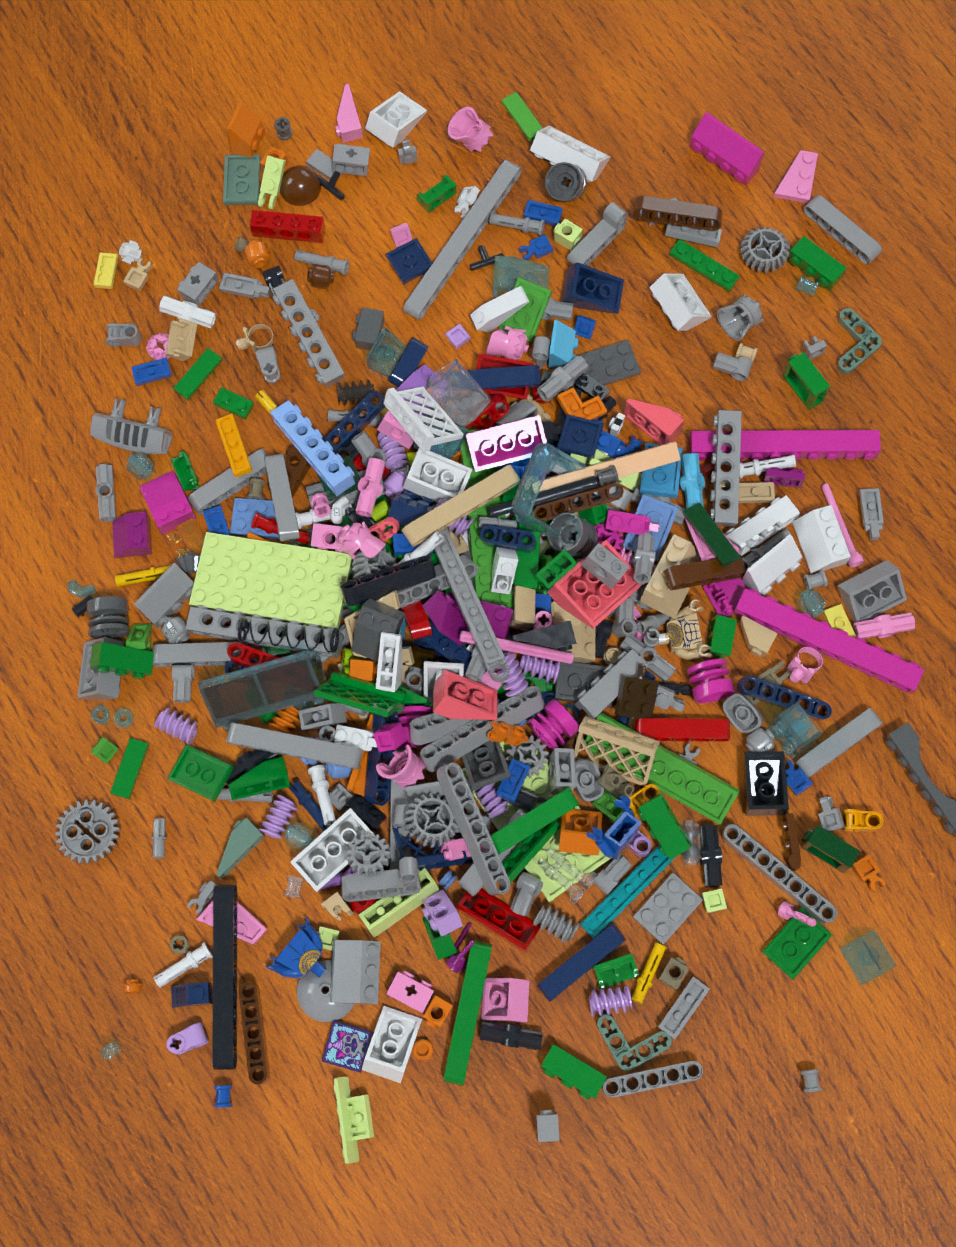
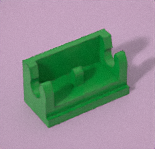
(438, 194)
(721, 636)
(616, 971)

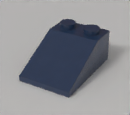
(592, 289)

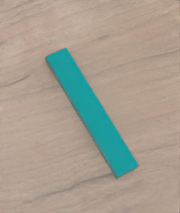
(625, 893)

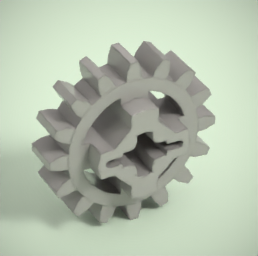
(532, 749)
(377, 855)

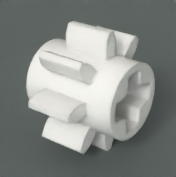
(130, 252)

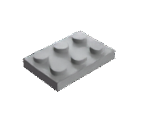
(667, 908)

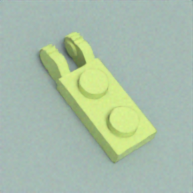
(271, 180)

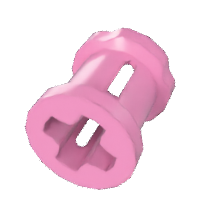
(320, 504)

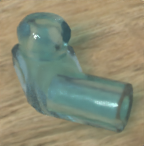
(80, 591)

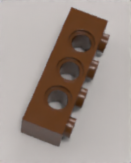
(296, 472)

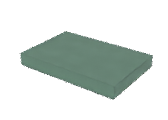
(241, 180)

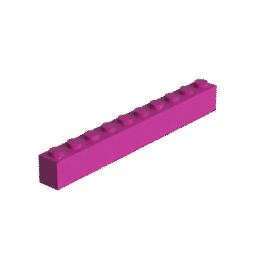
(801, 443)
(829, 641)

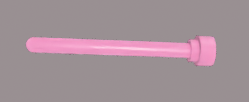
(856, 558)

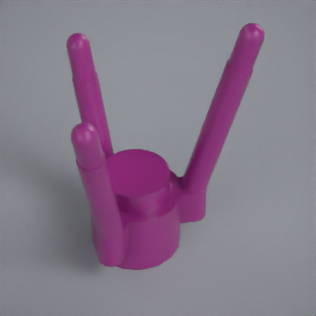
(456, 961)

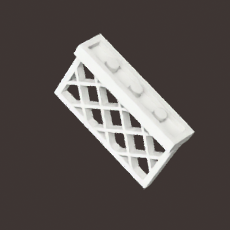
(413, 422)

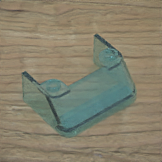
(541, 462)

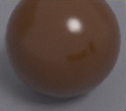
(300, 185)

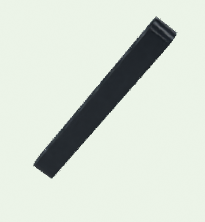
(225, 977)

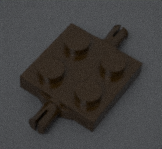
(636, 697)

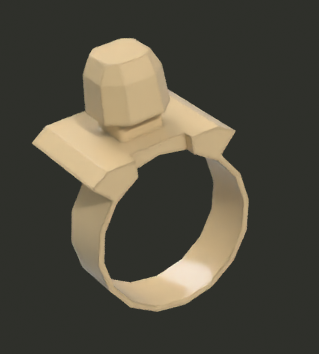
(242, 343)

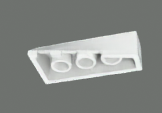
(763, 525)

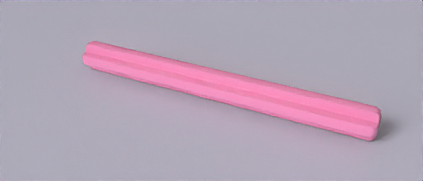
(526, 649)

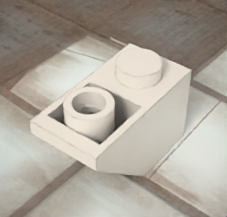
(503, 570)

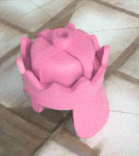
(469, 129)
(509, 345)
(359, 538)
(403, 768)

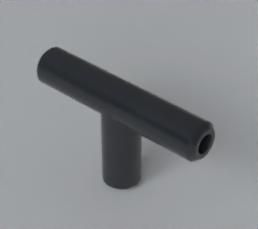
(330, 186)
(486, 260)

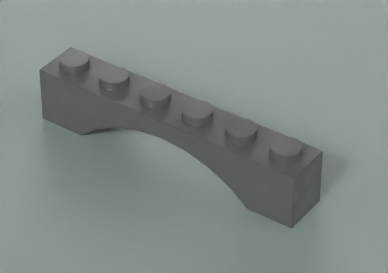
(906, 746)

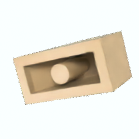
(756, 637)

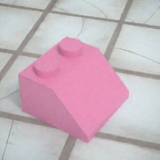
(505, 1000)

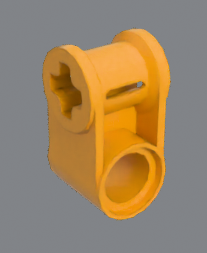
(640, 797)
(858, 820)

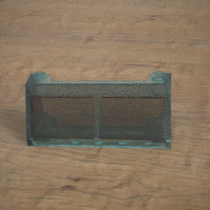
(263, 688)

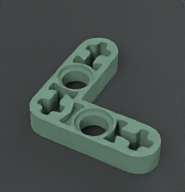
(862, 339)
(625, 1049)

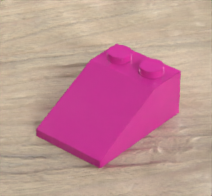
(167, 502)

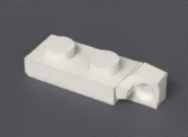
(355, 737)

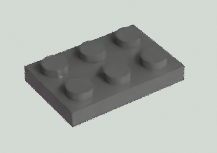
(612, 363)
(574, 679)

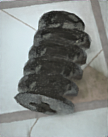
(354, 392)

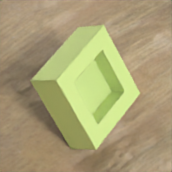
(714, 900)
(327, 937)

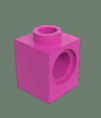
(389, 737)

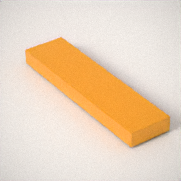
(234, 445)

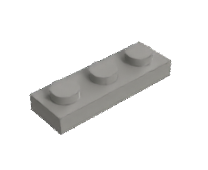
(694, 235)
(683, 1008)

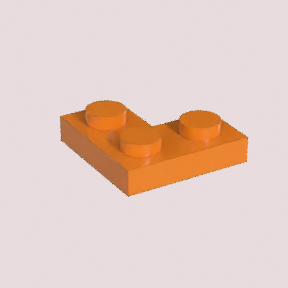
(573, 405)

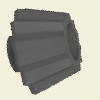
(188, 562)

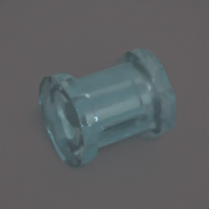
(807, 286)

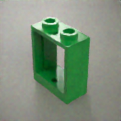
(806, 380)

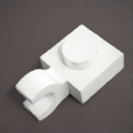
(466, 198)

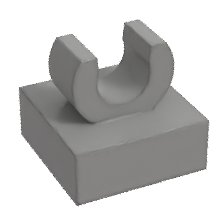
(816, 349)
(339, 797)

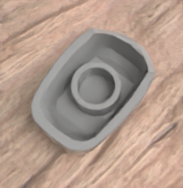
(742, 713)
(586, 780)

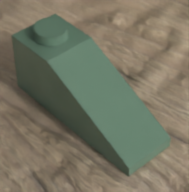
(240, 844)

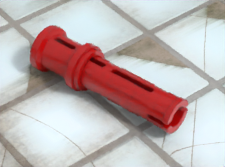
(270, 526)

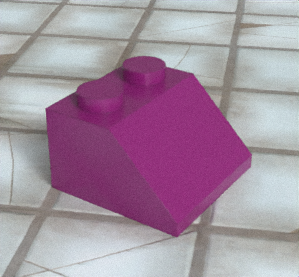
(132, 535)
(446, 615)
(499, 619)

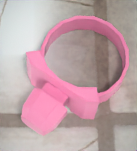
(800, 672)

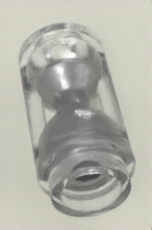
(693, 855)

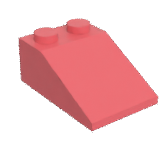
(655, 421)
(463, 698)

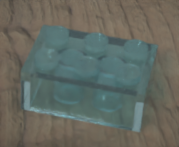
(794, 730)

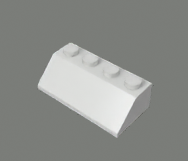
(560, 147)
(327, 853)

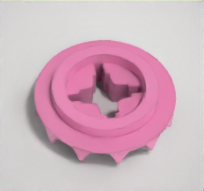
(152, 347)

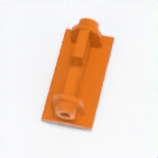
(507, 733)

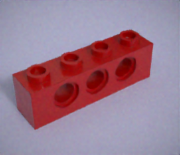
(287, 226)

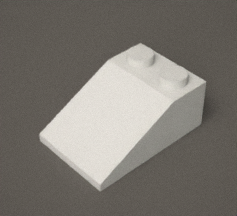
(394, 119)
(432, 672)
(391, 1044)

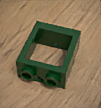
(829, 848)

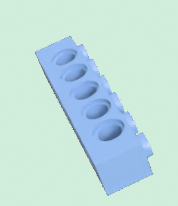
(283, 418)

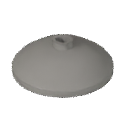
(316, 1003)

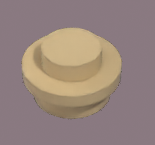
(611, 654)

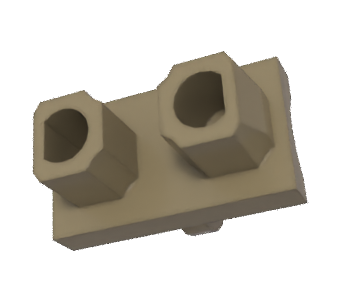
(615, 784)

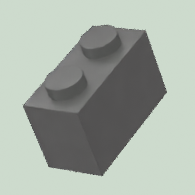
(369, 324)

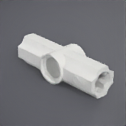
(187, 311)

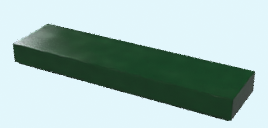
(711, 535)

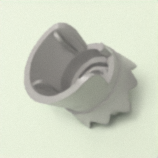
(739, 317)

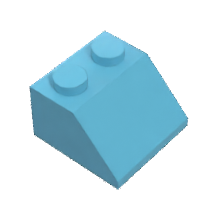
(562, 345)

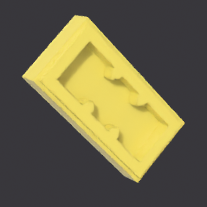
(106, 270)
(838, 619)

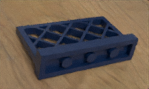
(427, 861)

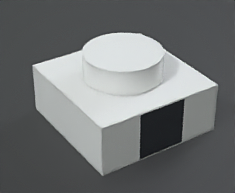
(616, 424)

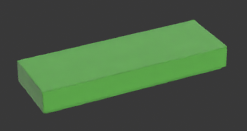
(521, 115)

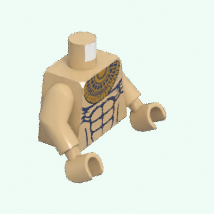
(684, 634)

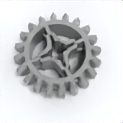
(761, 255)
(378, 562)
(424, 815)

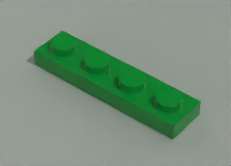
(704, 265)
(528, 849)

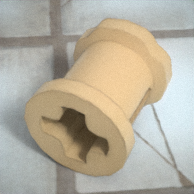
(747, 352)

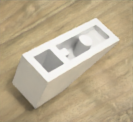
(499, 309)
(389, 662)

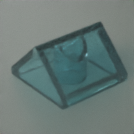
(385, 353)
(867, 957)

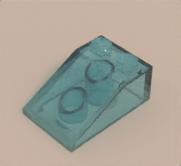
(509, 268)

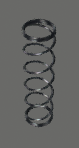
(333, 648)

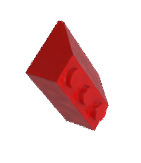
(489, 362)

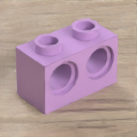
(441, 913)

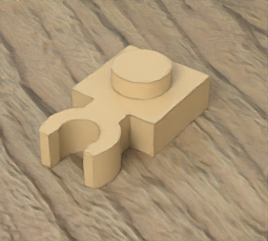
(137, 276)

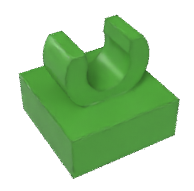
(104, 750)

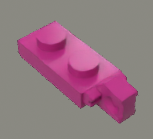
(630, 522)

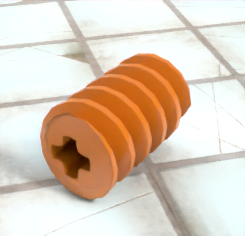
(285, 721)

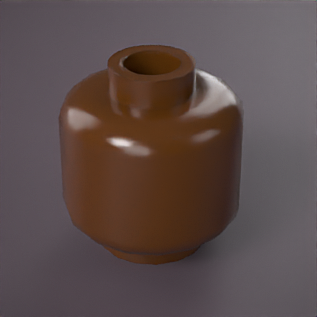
(320, 276)

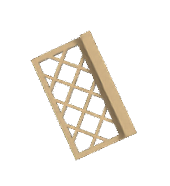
(618, 738)

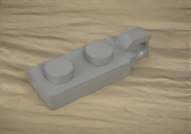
(243, 286)
(871, 512)

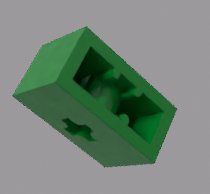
(555, 570)

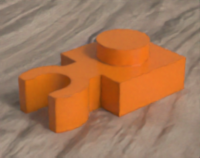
(867, 870)

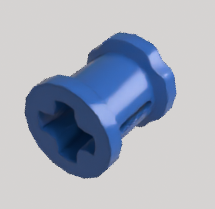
(223, 1096)

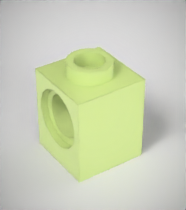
(568, 241)

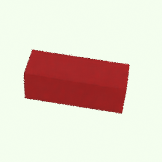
(499, 919)

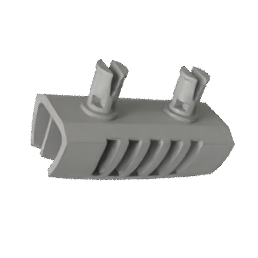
(129, 434)

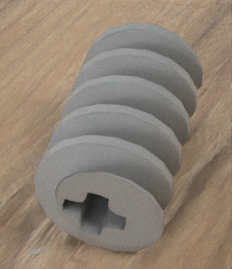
(555, 923)

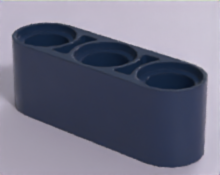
(408, 361)
(501, 532)

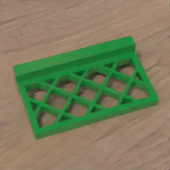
(361, 695)

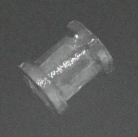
(294, 887)

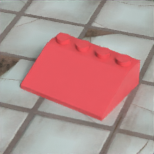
(589, 597)

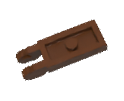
(791, 842)

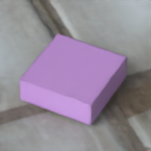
(457, 336)

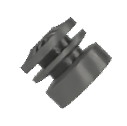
(557, 177)
(575, 535)
(108, 617)

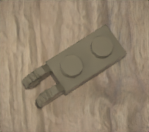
(771, 677)

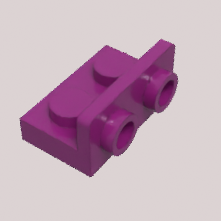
(785, 477)

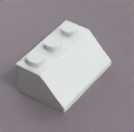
(679, 301)
(436, 476)
(821, 540)
(773, 566)

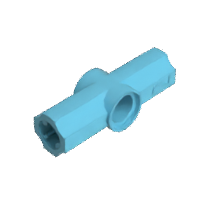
(692, 480)

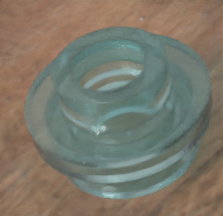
(123, 712)

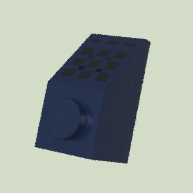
(192, 995)

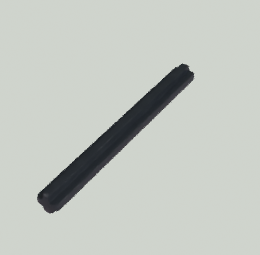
(548, 495)

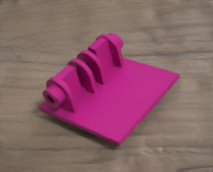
(725, 595)

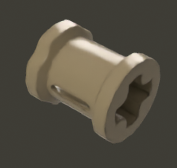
(256, 489)

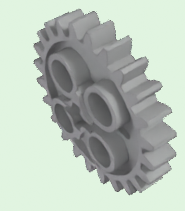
(75, 846)

